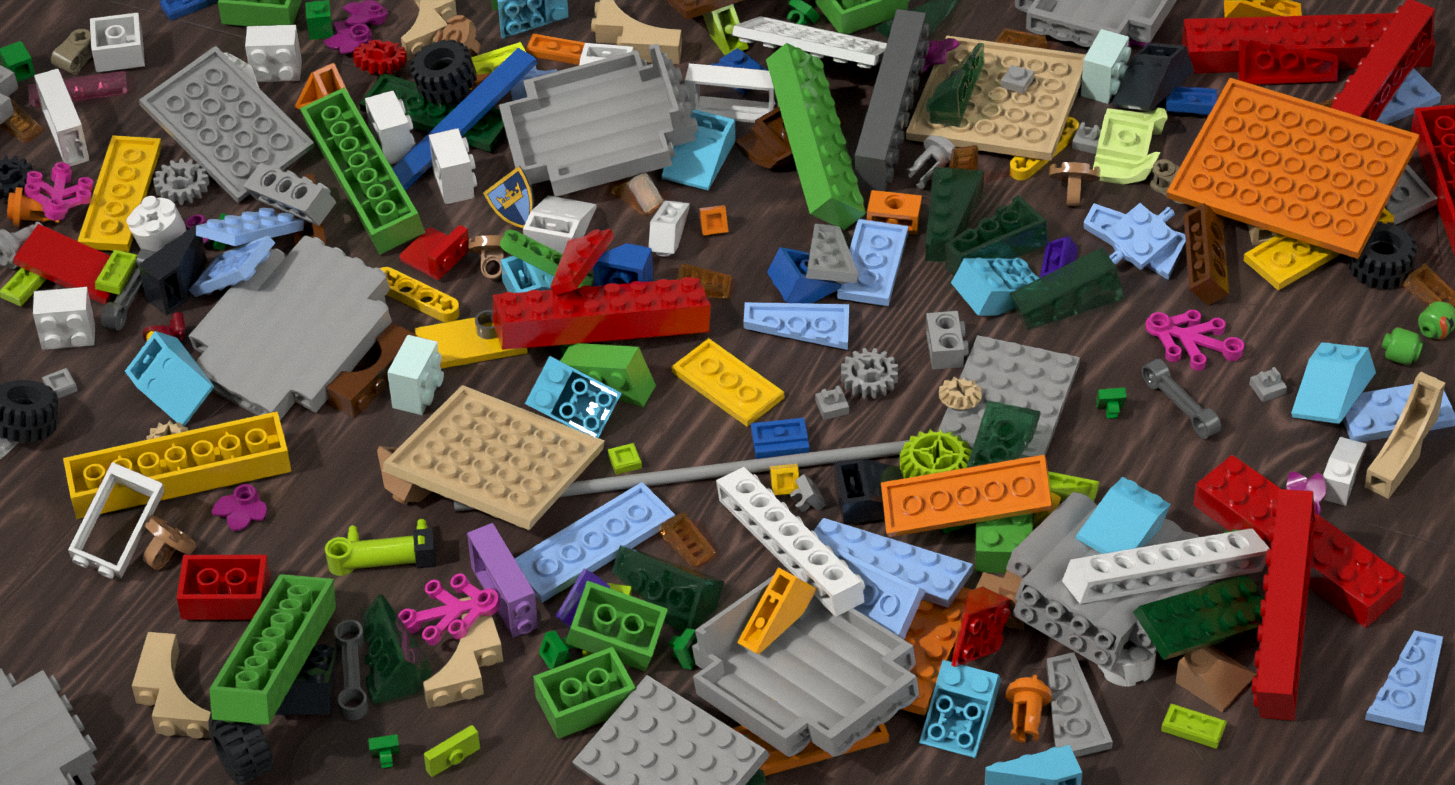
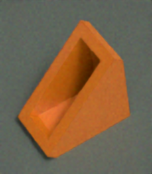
(320, 84)

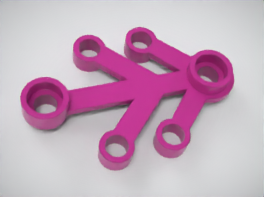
(61, 174)
(1163, 326)
(481, 603)

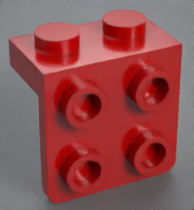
(436, 252)

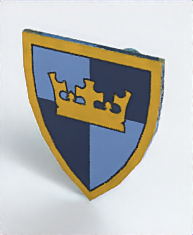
(512, 198)

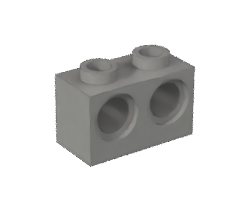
(945, 340)

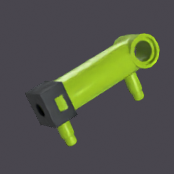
(349, 554)

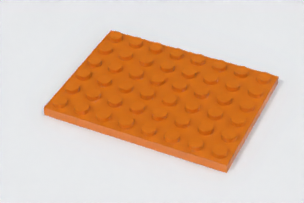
(1293, 167)

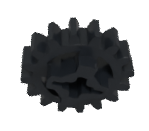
(12, 175)

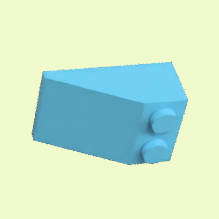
(1333, 382)
(1124, 519)

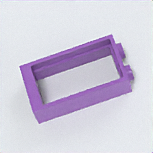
(499, 571)

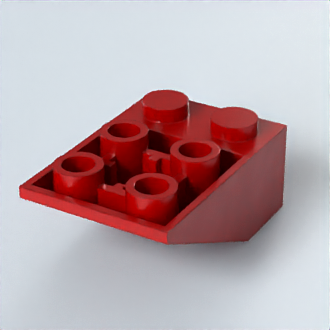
(980, 625)

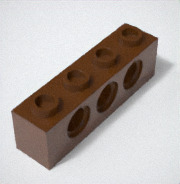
(1206, 254)

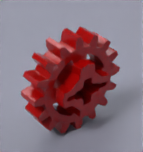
(379, 57)

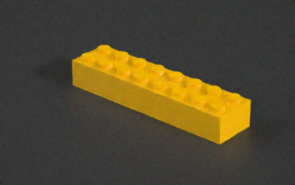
(183, 462)

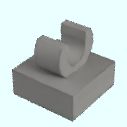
(1086, 138)
(1268, 385)
(832, 403)
(809, 493)

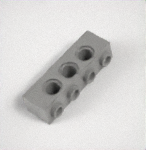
(290, 193)

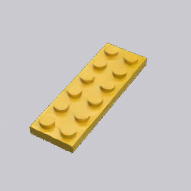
(119, 191)
(1288, 259)

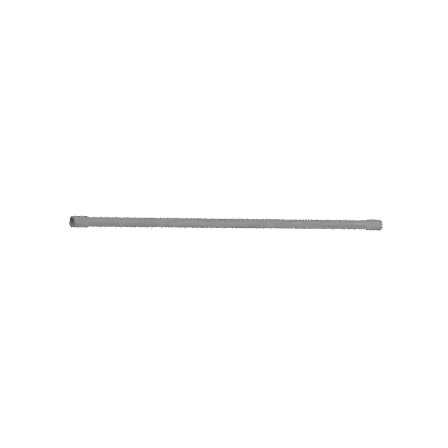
(724, 469)

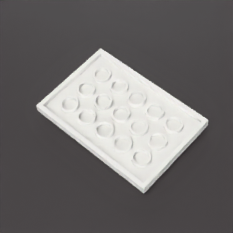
(811, 39)

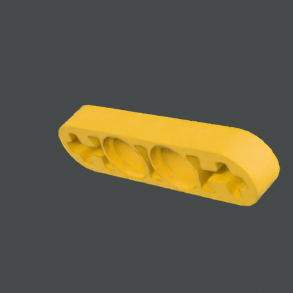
(1032, 165)
(419, 291)

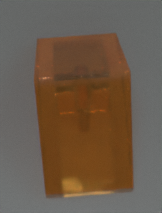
(639, 193)

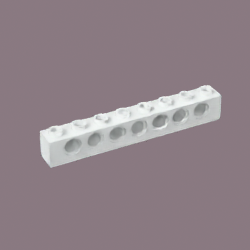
(791, 541)
(1165, 565)

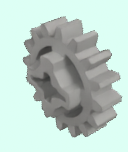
(182, 180)
(869, 373)

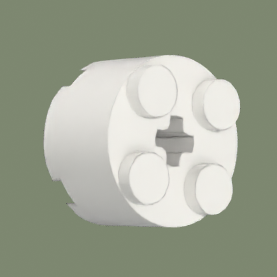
(155, 223)
(1132, 666)

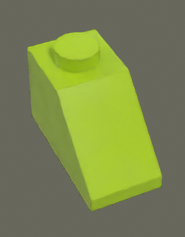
(720, 27)

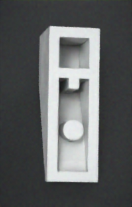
(667, 227)
(1342, 469)

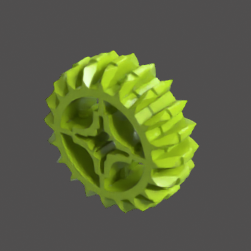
(933, 454)

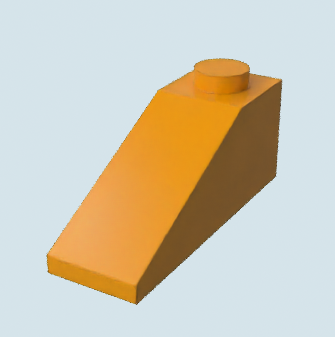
(1261, 8)
(777, 610)

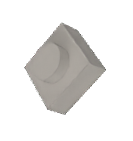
(1017, 79)

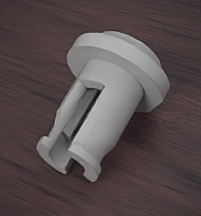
(936, 153)
(12, 242)

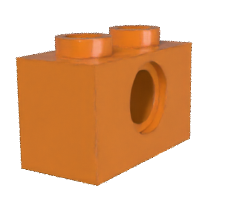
(895, 209)

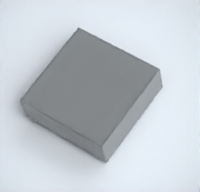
(60, 382)

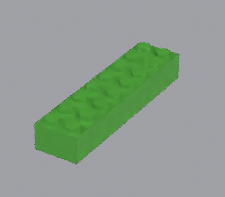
(815, 136)
(362, 171)
(272, 650)

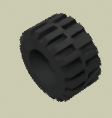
(443, 71)
(1386, 257)
(27, 411)
(241, 749)

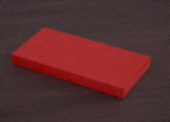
(63, 261)

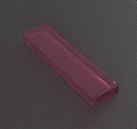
(88, 87)

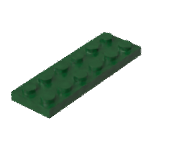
(428, 115)
(1202, 616)

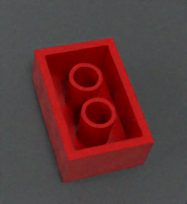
(222, 586)

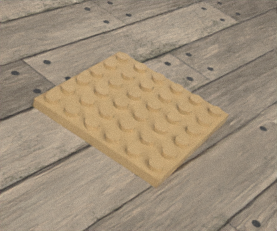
(1002, 118)
(494, 457)

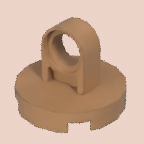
(462, 30)
(1074, 174)
(490, 251)
(165, 543)

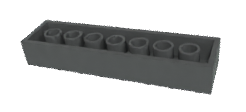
(891, 100)

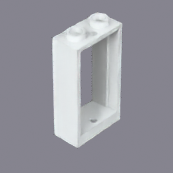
(729, 77)
(62, 117)
(134, 481)

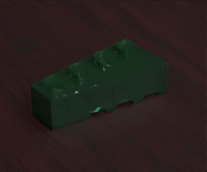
(951, 205)
(1005, 235)
(1069, 290)

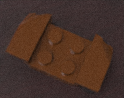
(768, 141)

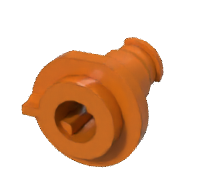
(24, 208)
(1028, 698)

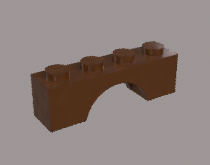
(355, 390)

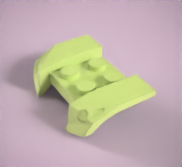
(1126, 143)

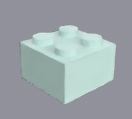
(1105, 66)
(415, 375)

